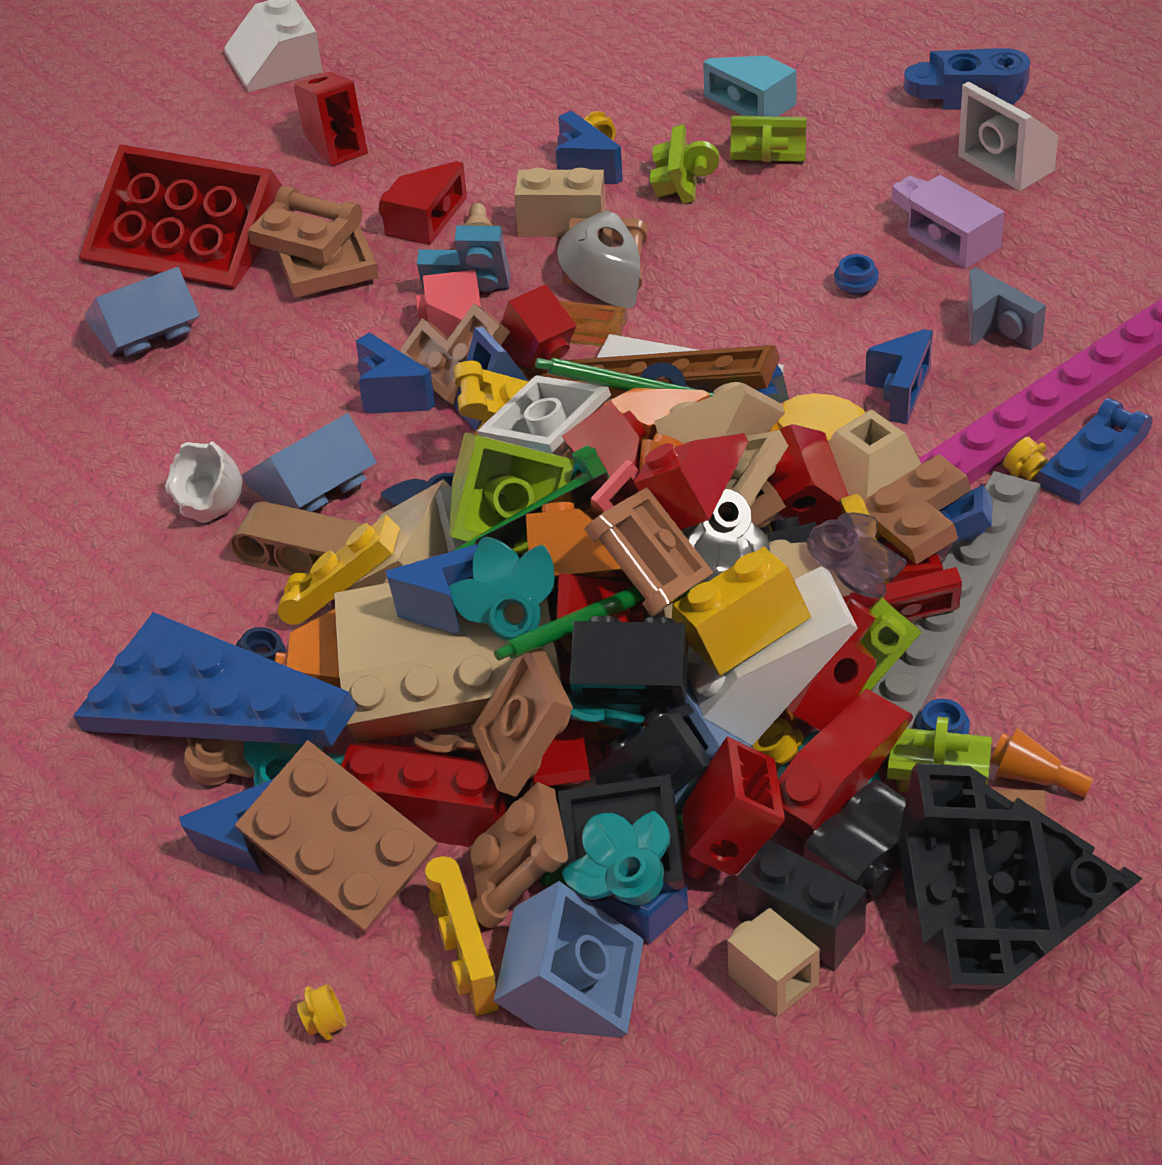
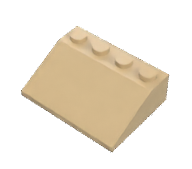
(413, 674)

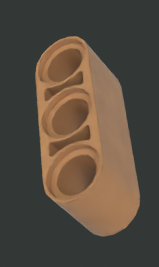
(288, 537)

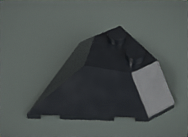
(992, 878)

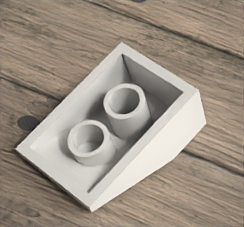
(765, 684)

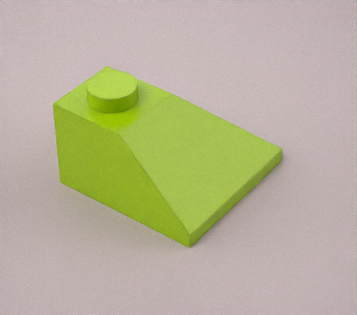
(498, 481)

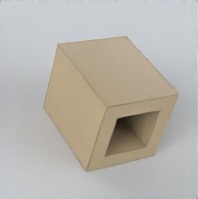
(773, 961)

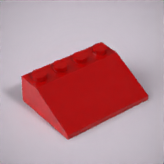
(179, 213)

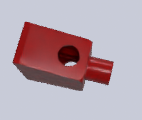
(331, 107)
(808, 477)
(840, 678)
(731, 810)

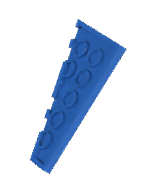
(204, 687)

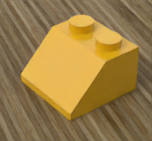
(741, 610)

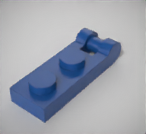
(1094, 451)

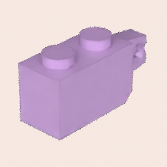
(950, 219)

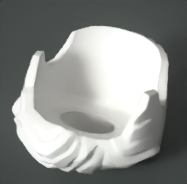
(203, 481)

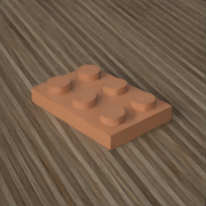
(336, 836)

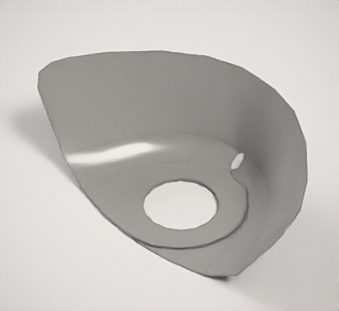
(600, 269)

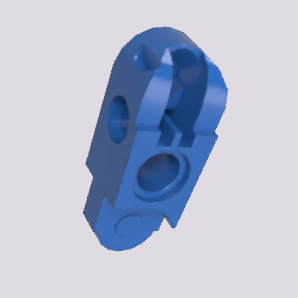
(995, 70)

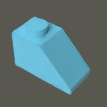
(751, 84)

